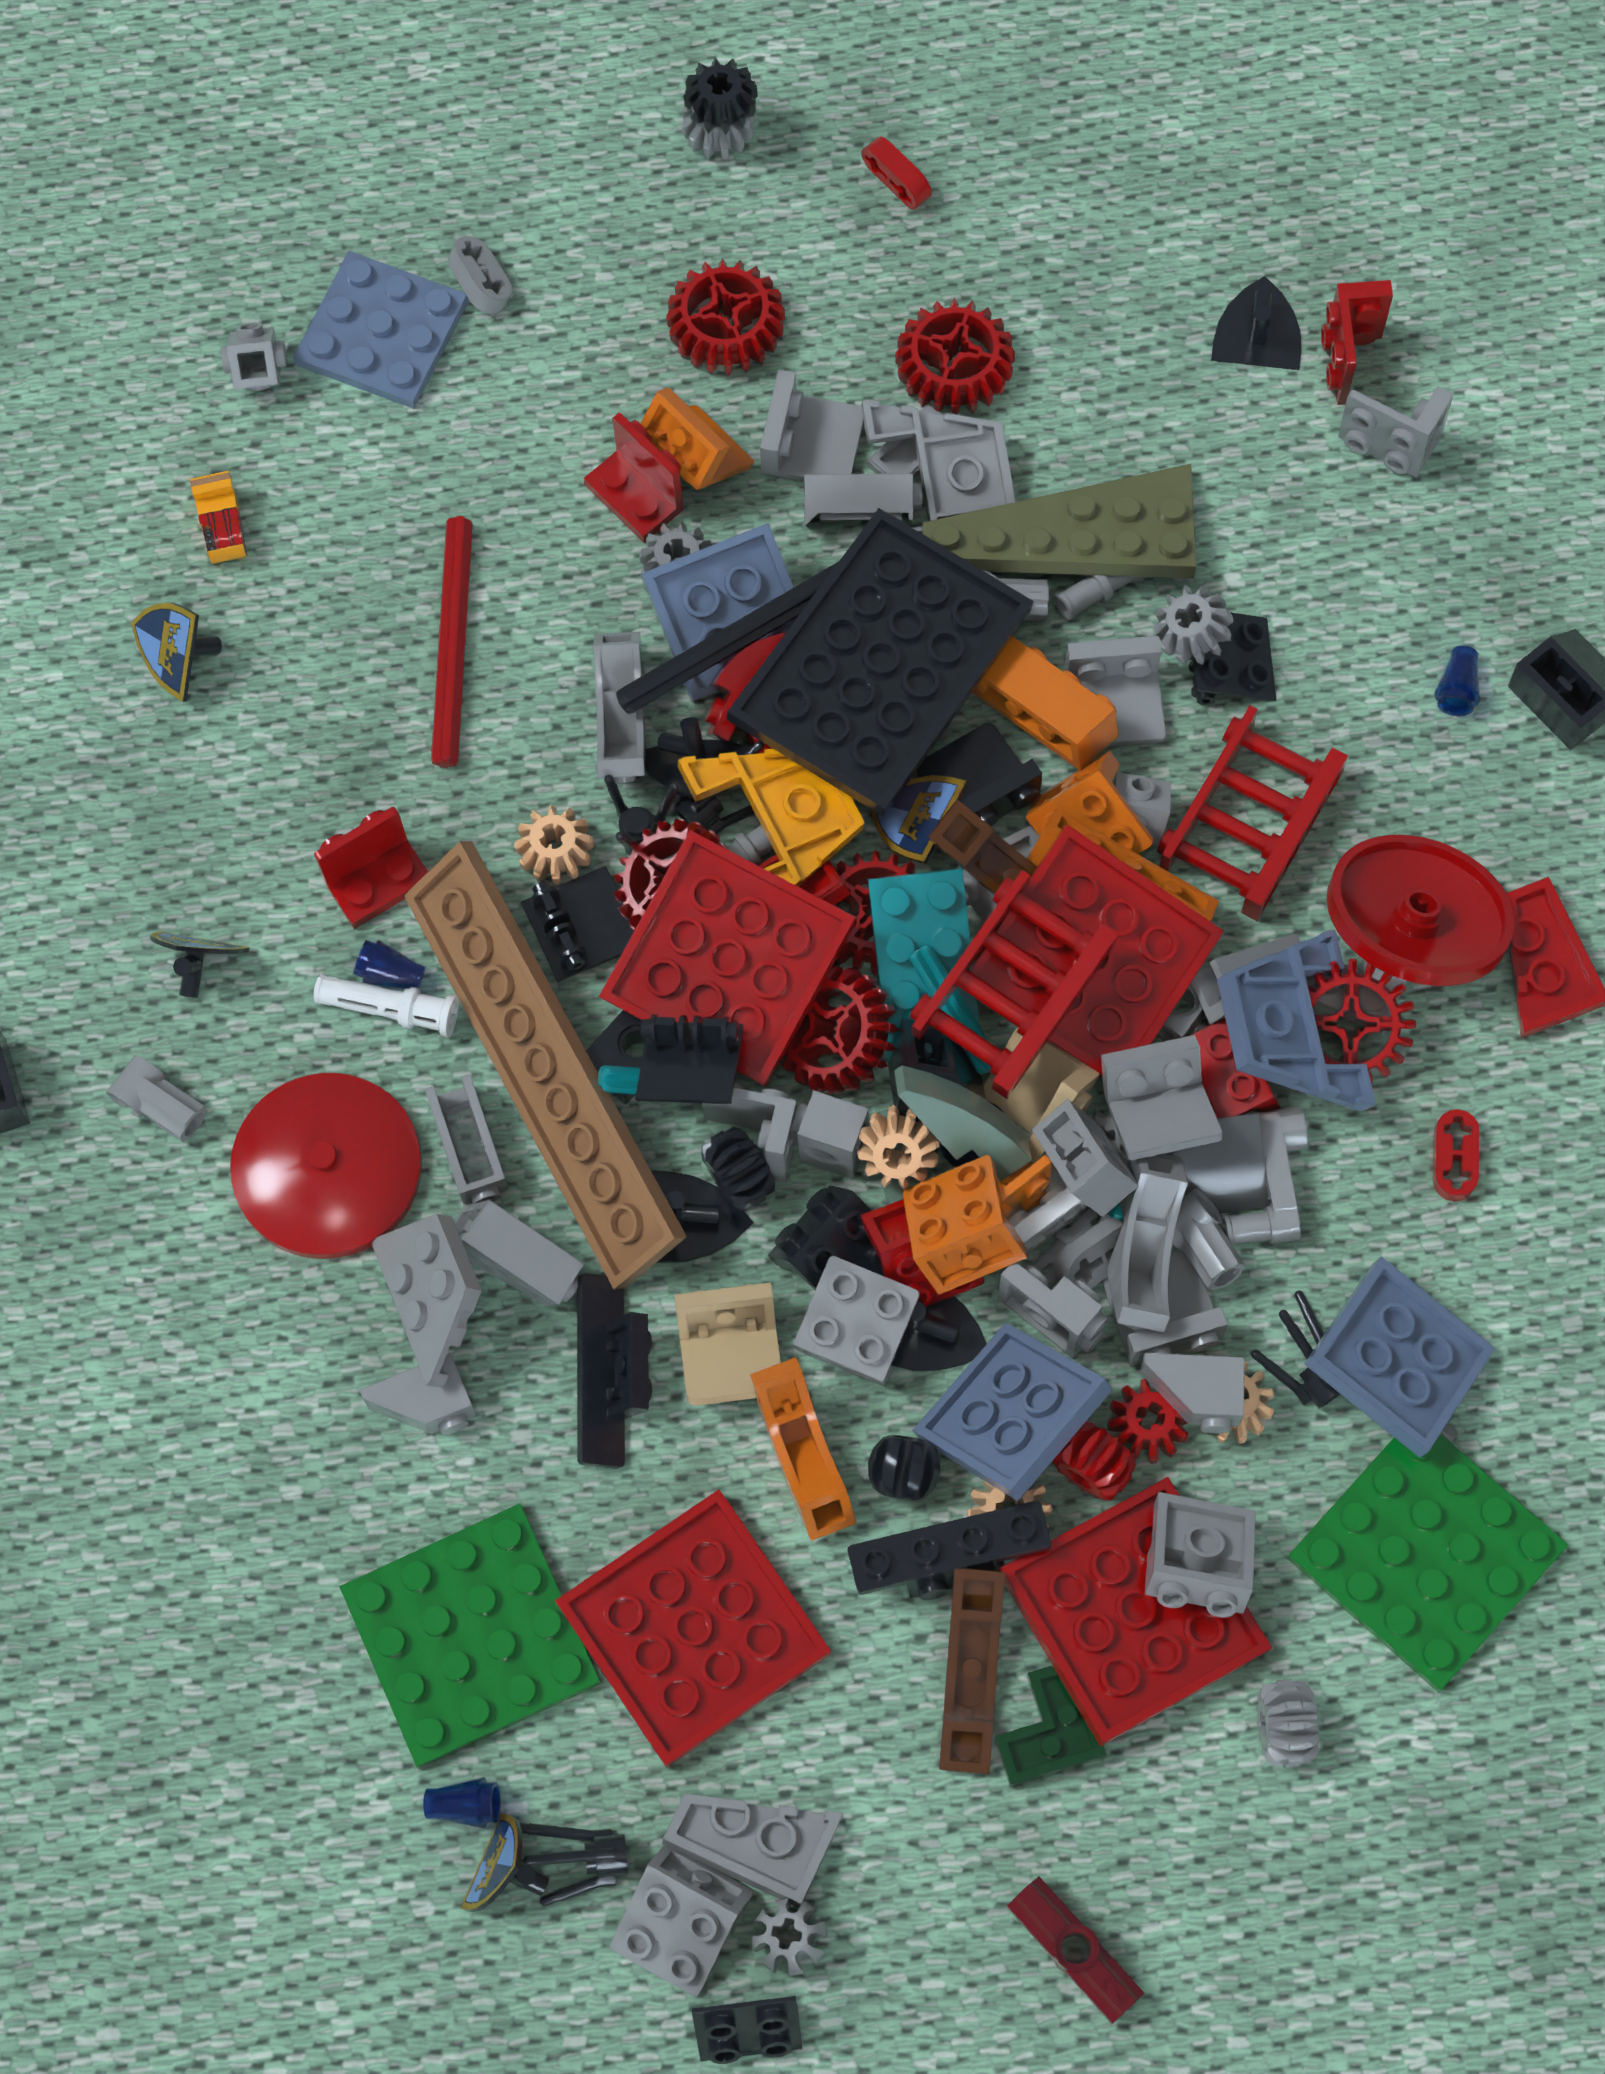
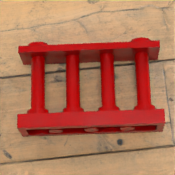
(1275, 849)
(1033, 1026)

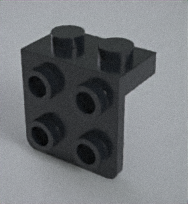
(991, 768)
(825, 1230)

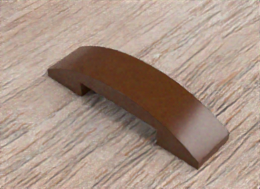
(978, 848)
(971, 1670)

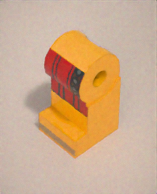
(219, 516)

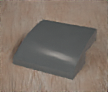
(1232, 1169)

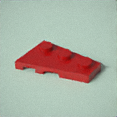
(1549, 961)

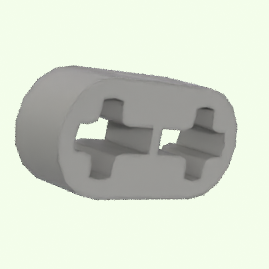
(479, 274)
(1094, 1250)

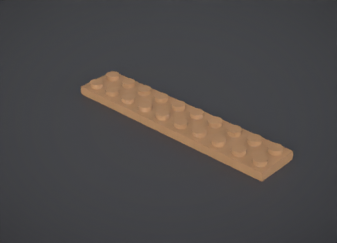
(544, 1066)

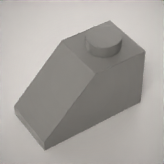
(1199, 1387)
(424, 1407)

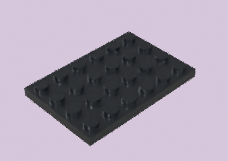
(880, 661)

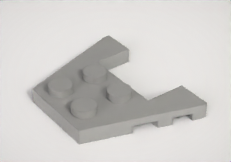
(958, 456)

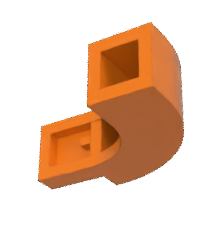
(802, 1449)

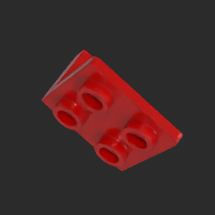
(1353, 319)
(638, 480)
(370, 866)
(1226, 1088)
(891, 1240)

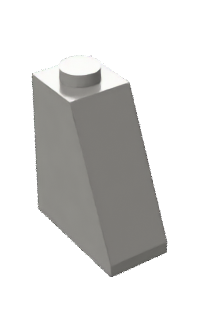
(517, 1253)

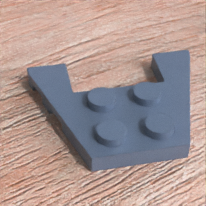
(1276, 1027)

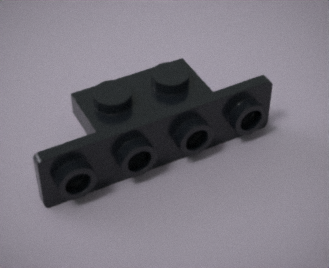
(610, 1371)
(929, 1555)

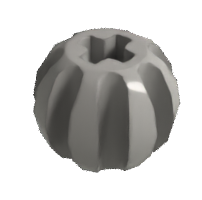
(796, 1949)

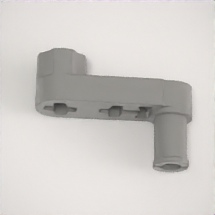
(1279, 1223)

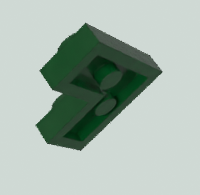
(1053, 1744)

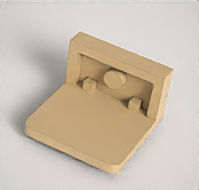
(1043, 1088)
(725, 1340)

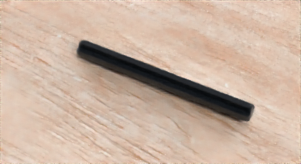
(719, 645)

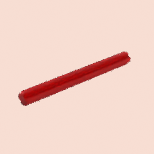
(451, 642)

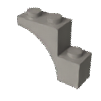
(619, 734)
(1143, 1248)

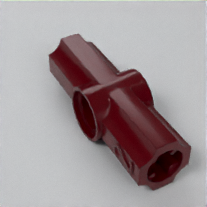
(1097, 1977)

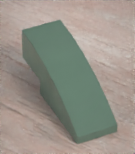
(963, 1120)

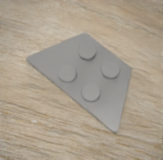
(430, 1288)

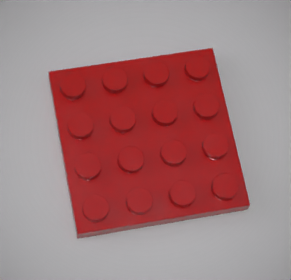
(733, 946)
(1141, 978)
(693, 1628)
(1109, 1640)

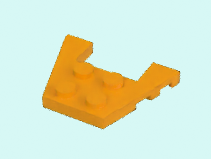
(797, 809)

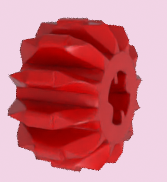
(1130, 1427)
(1096, 1462)

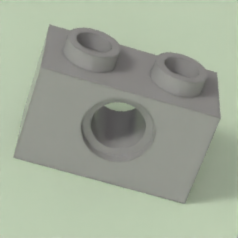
(829, 1133)

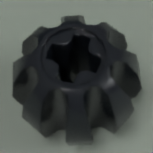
(904, 1467)

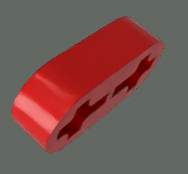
(896, 172)
(1466, 1155)

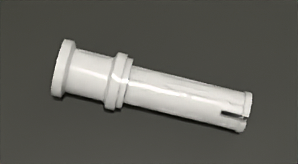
(406, 1007)

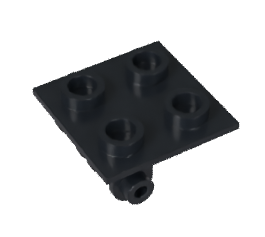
(1242, 667)
(578, 923)
(689, 1060)
(747, 2029)

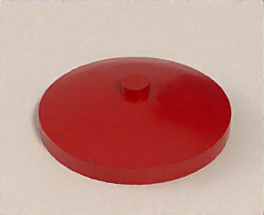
(1420, 910)
(326, 1165)

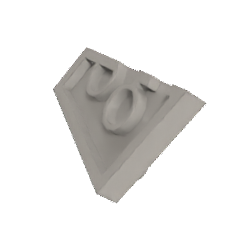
(754, 1843)

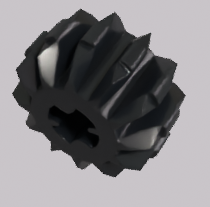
(720, 95)
(738, 1168)

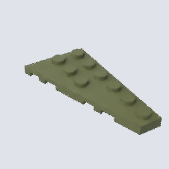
(1101, 529)

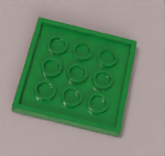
(1427, 1555)
(468, 1636)

